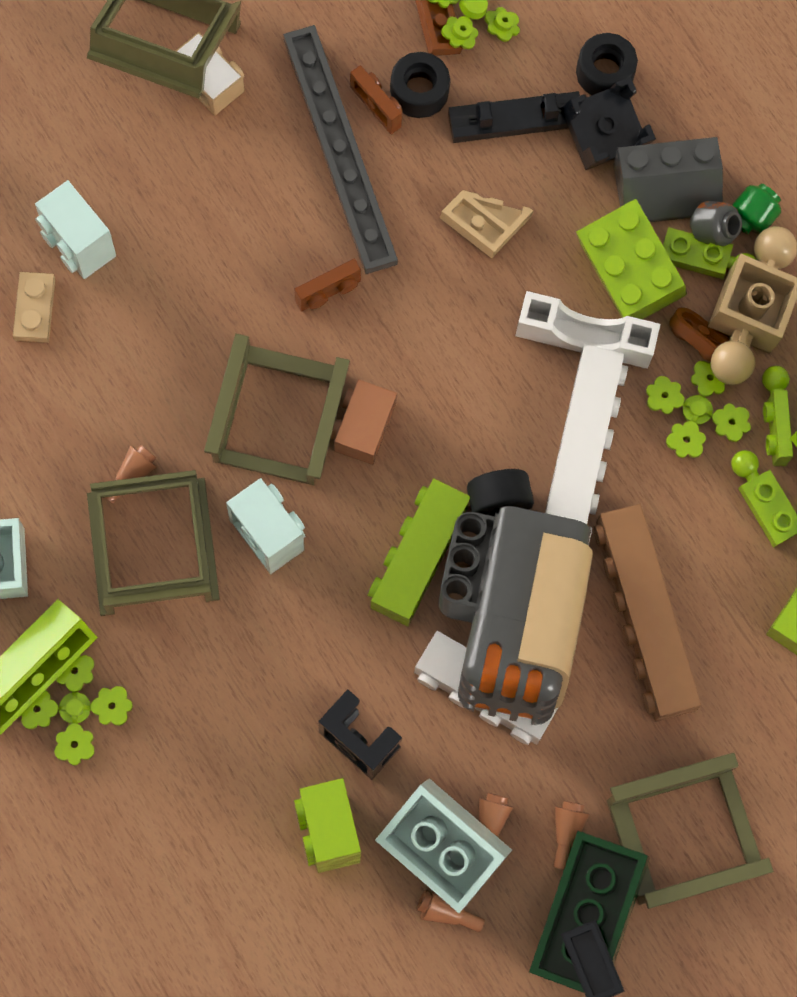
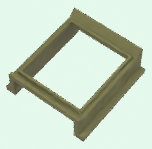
(157, 62)
(238, 361)
(160, 591)
(719, 768)

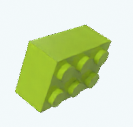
(631, 262)
(330, 826)

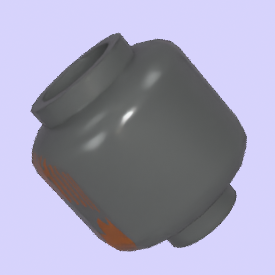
(716, 223)

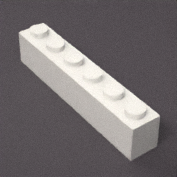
(586, 434)

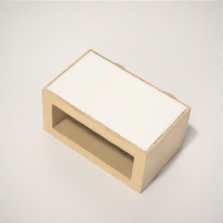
(222, 78)

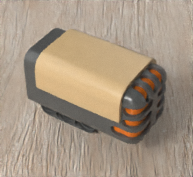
(523, 607)

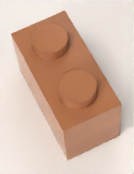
(364, 421)

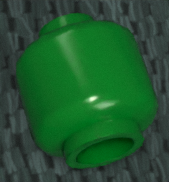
(757, 208)

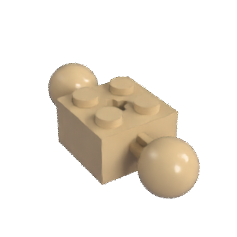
(754, 305)

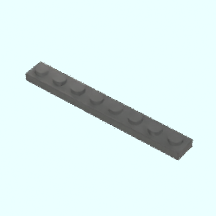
(340, 150)

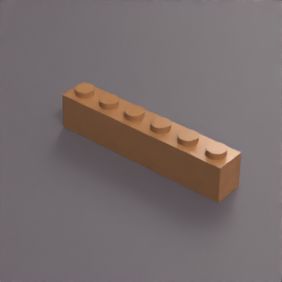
(647, 612)

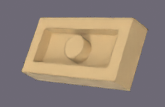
(34, 307)

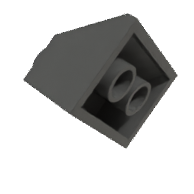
(670, 177)

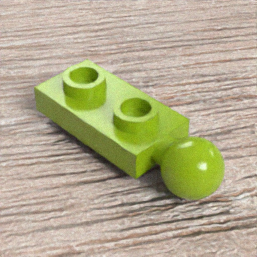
(697, 256)
(777, 414)
(765, 499)

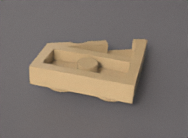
(484, 220)

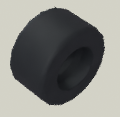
(609, 47)
(424, 66)
(498, 490)

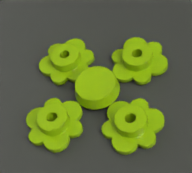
(460, 30)
(696, 411)
(75, 709)

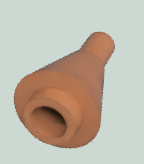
(135, 464)
(494, 812)
(568, 821)
(437, 910)

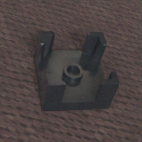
(605, 123)
(351, 743)

